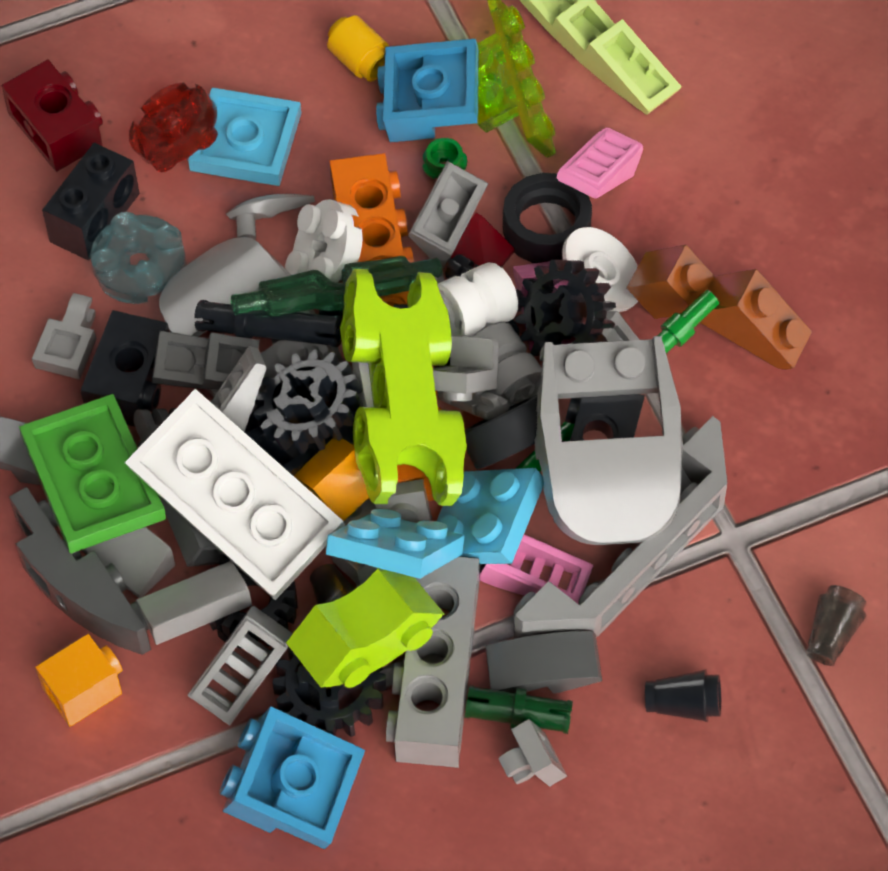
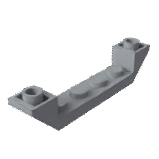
(635, 569)

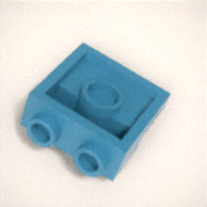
(428, 88)
(291, 777)

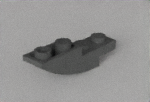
(75, 583)

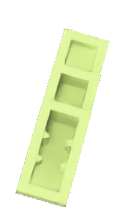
(607, 50)

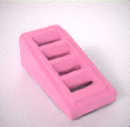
(602, 163)
(514, 580)

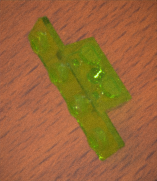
(508, 82)

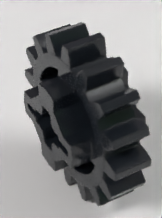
(566, 311)
(308, 401)
(299, 689)

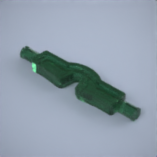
(316, 291)

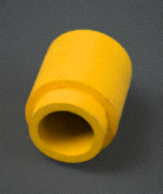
(357, 47)

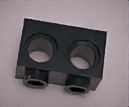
(89, 199)

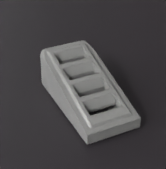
(241, 388)
(268, 631)

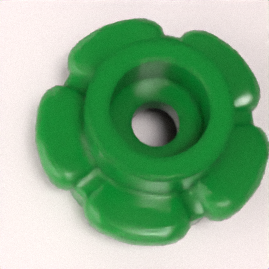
(442, 151)

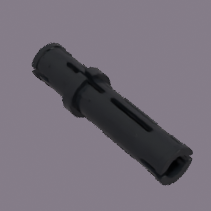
(289, 327)

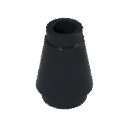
(685, 696)

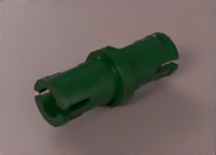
(517, 708)

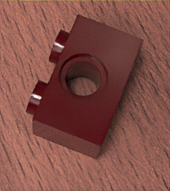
(53, 114)

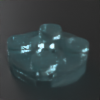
(133, 235)

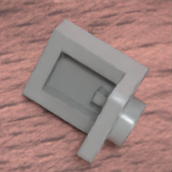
(470, 370)

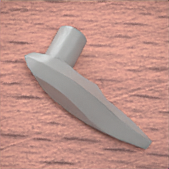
(264, 207)

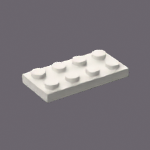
(235, 494)

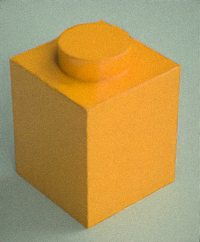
(335, 478)
(80, 679)

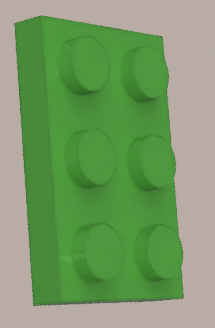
(85, 473)

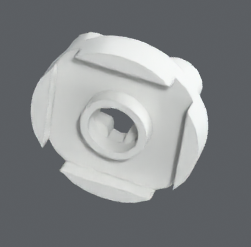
(325, 239)

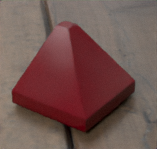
(483, 243)

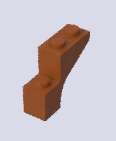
(748, 309)

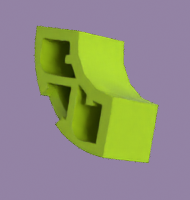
(365, 629)

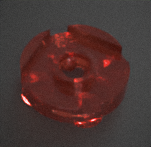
(165, 144)

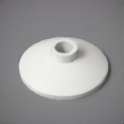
(610, 257)

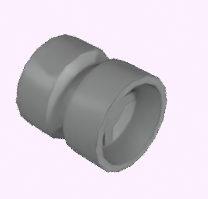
(517, 371)

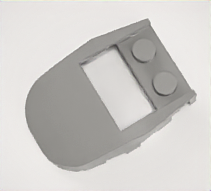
(215, 276)
(618, 485)

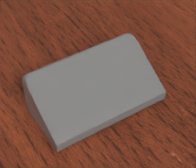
(447, 212)
(138, 557)
(194, 602)

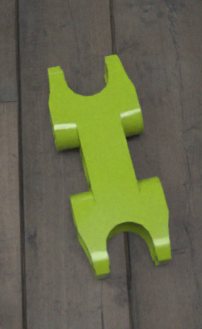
(405, 413)

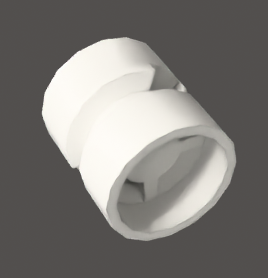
(479, 299)

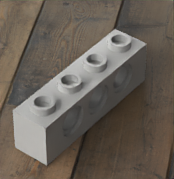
(437, 734)

